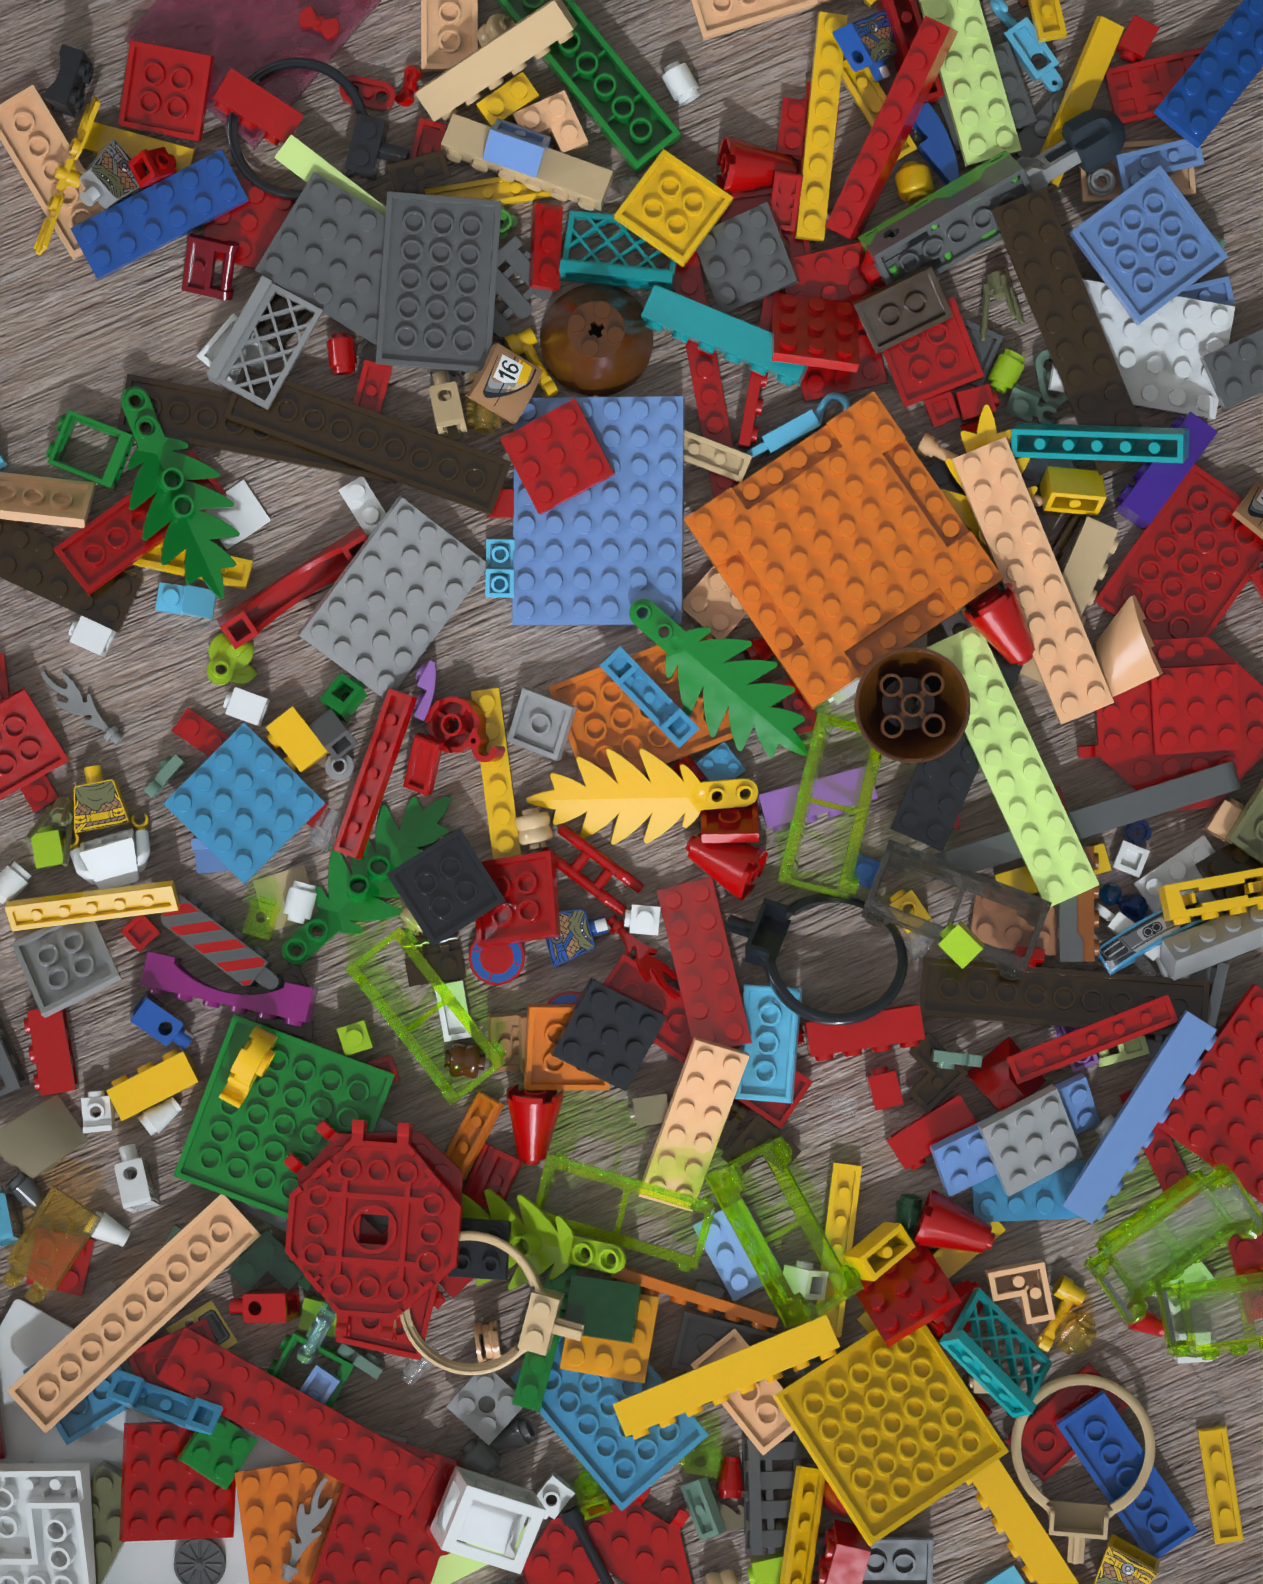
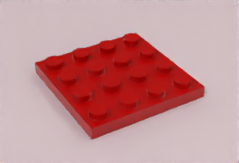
(166, 1496)

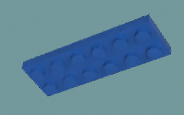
(1216, 75)
(159, 214)
(1115, 1463)

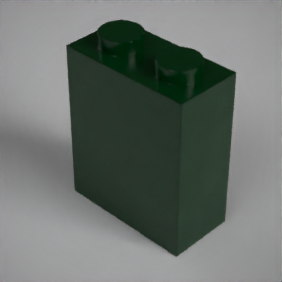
(603, 1306)

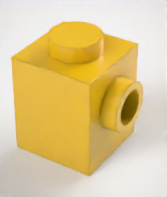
(909, 903)

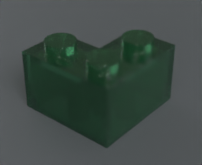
(264, 1256)

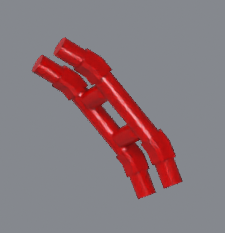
(610, 868)

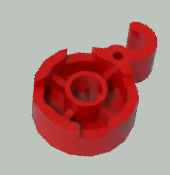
(471, 730)

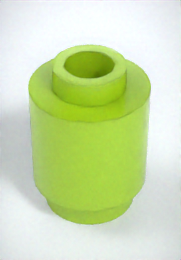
(1006, 371)

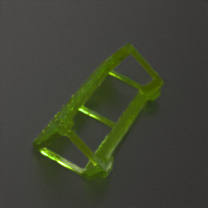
(848, 882)
(407, 940)
(628, 1184)
(727, 1185)

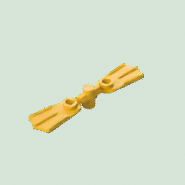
(67, 175)

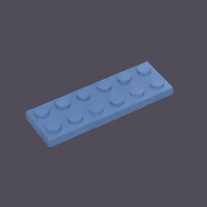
(964, 1159)

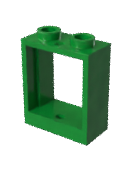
(117, 461)
(289, 1344)

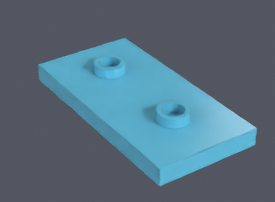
(773, 1049)

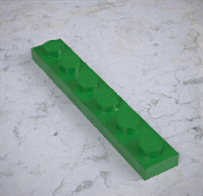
(537, 1367)

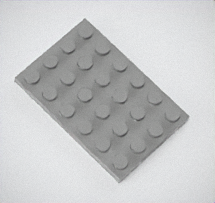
(393, 598)

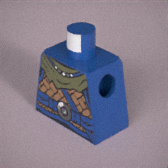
(868, 44)
(575, 936)
(151, 1013)

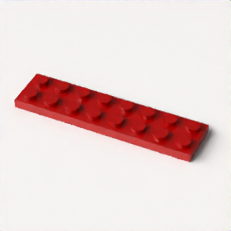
(675, 1032)

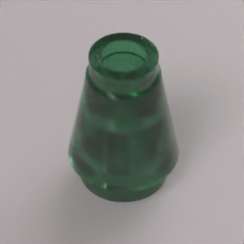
(908, 1212)

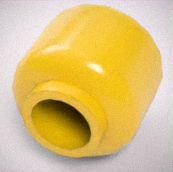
(914, 182)

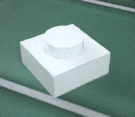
(1130, 859)

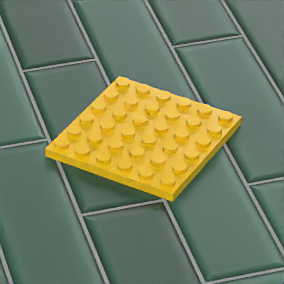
(890, 1428)

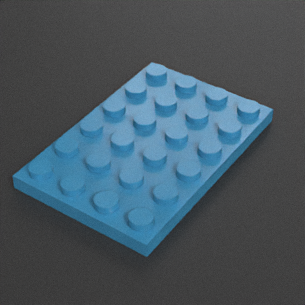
(584, 1418)

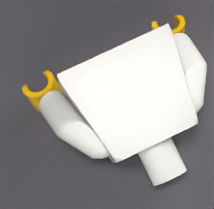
(113, 858)

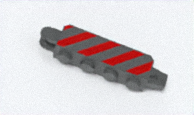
(220, 945)

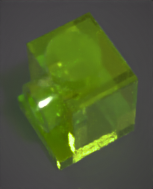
(266, 929)
(713, 1462)
(591, 1497)

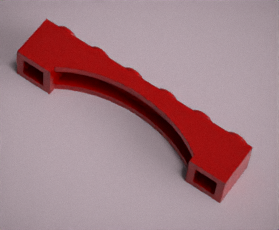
(262, 608)

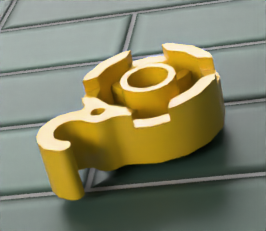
(249, 1064)

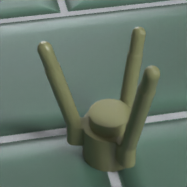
(1000, 287)
(62, 815)

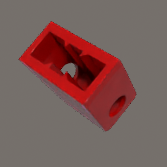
(276, 1305)

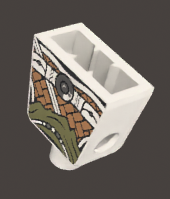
(141, 1191)

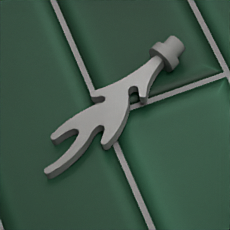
(78, 707)
(305, 1524)

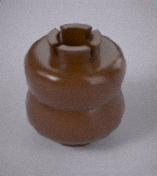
(465, 1060)

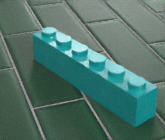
(718, 333)
(1100, 442)

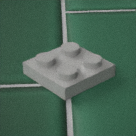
(541, 723)

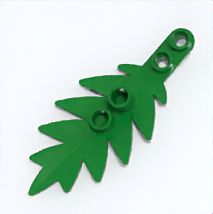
(176, 498)
(723, 683)
(356, 894)

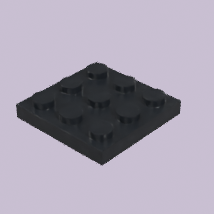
(445, 887)
(608, 1034)

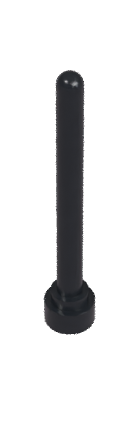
(574, 1520)

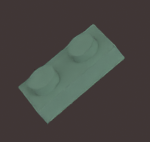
(703, 1508)

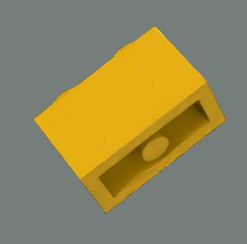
(507, 100)
(1072, 490)
(296, 740)
(879, 1250)

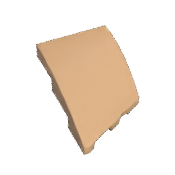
(1126, 650)

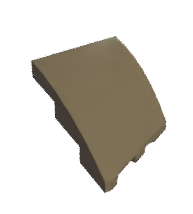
(41, 1137)

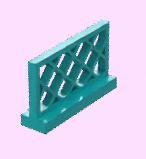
(611, 273)
(987, 1369)

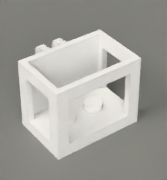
(489, 1516)

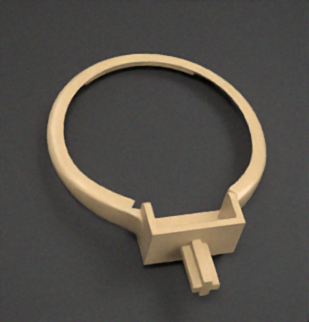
(538, 1328)
(1076, 1518)

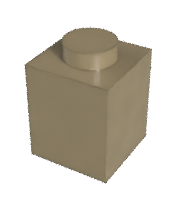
(648, 1109)

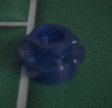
(1145, 832)

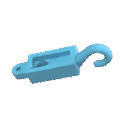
(1024, 45)
(797, 428)

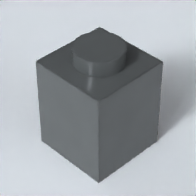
(333, 734)

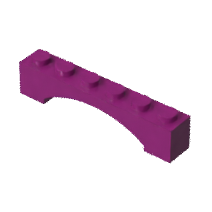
(167, 973)

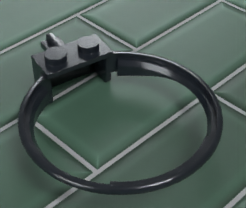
(367, 141)
(765, 941)

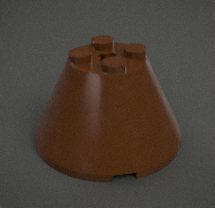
(593, 363)
(940, 704)

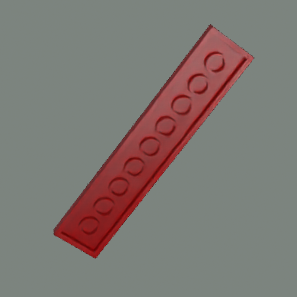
(298, 1423)

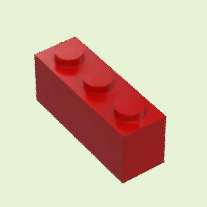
(256, 108)
(51, 1052)
(913, 1141)

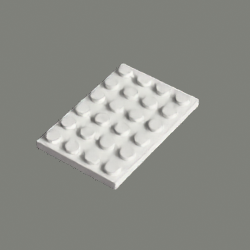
(1164, 351)

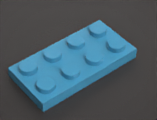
(1035, 1202)

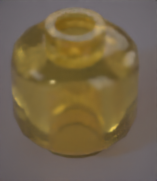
(481, 418)
(1075, 1333)

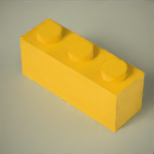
(153, 1084)

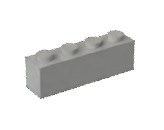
(1212, 942)

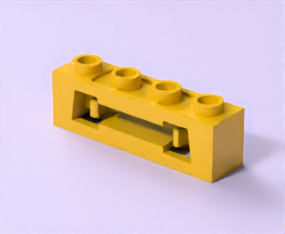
(1174, 903)

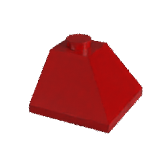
(997, 1080)

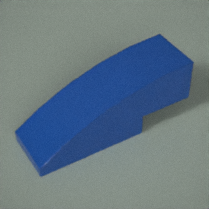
(937, 147)

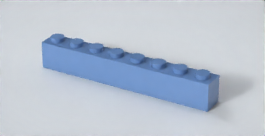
(1139, 1116)

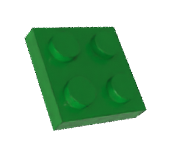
(218, 1454)

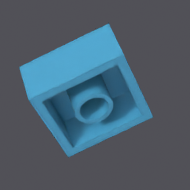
(720, 764)

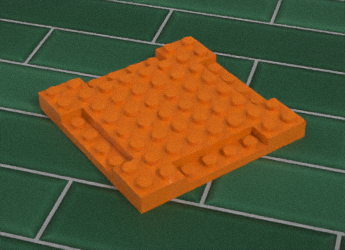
(843, 550)

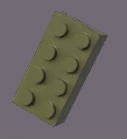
(106, 1517)

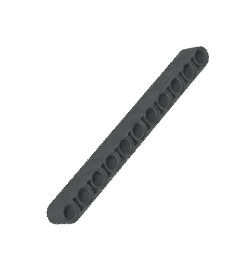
(1107, 814)

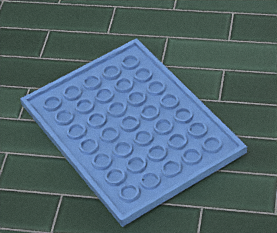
(616, 538)

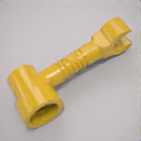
(523, 343)
(1069, 1294)

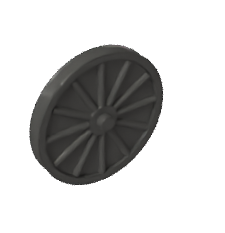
(199, 1562)

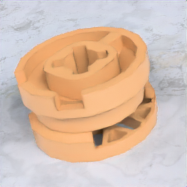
(491, 1341)

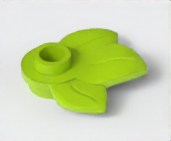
(234, 661)

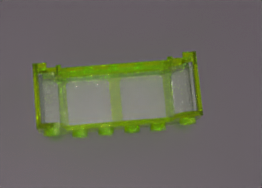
(1171, 1236)
(1212, 1316)

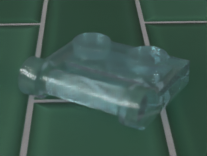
(316, 1333)

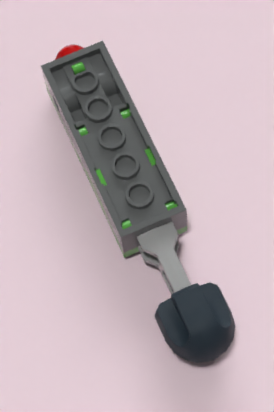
(959, 215)

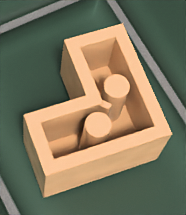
(555, 118)
(1026, 1281)

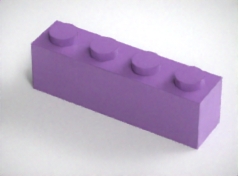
(839, 788)

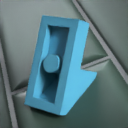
(185, 600)

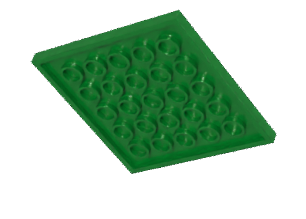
(245, 1147)

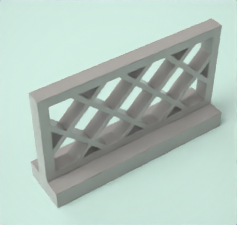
(242, 332)

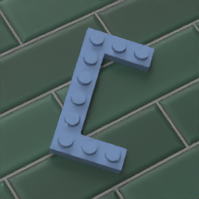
(1172, 157)

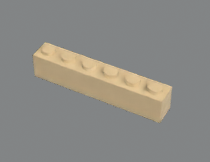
(497, 58)
(558, 172)
(1081, 572)

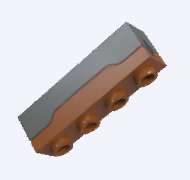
(1077, 921)

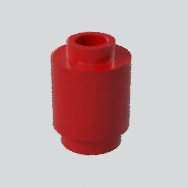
(341, 354)

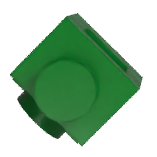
(338, 691)

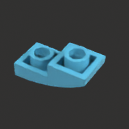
(500, 572)

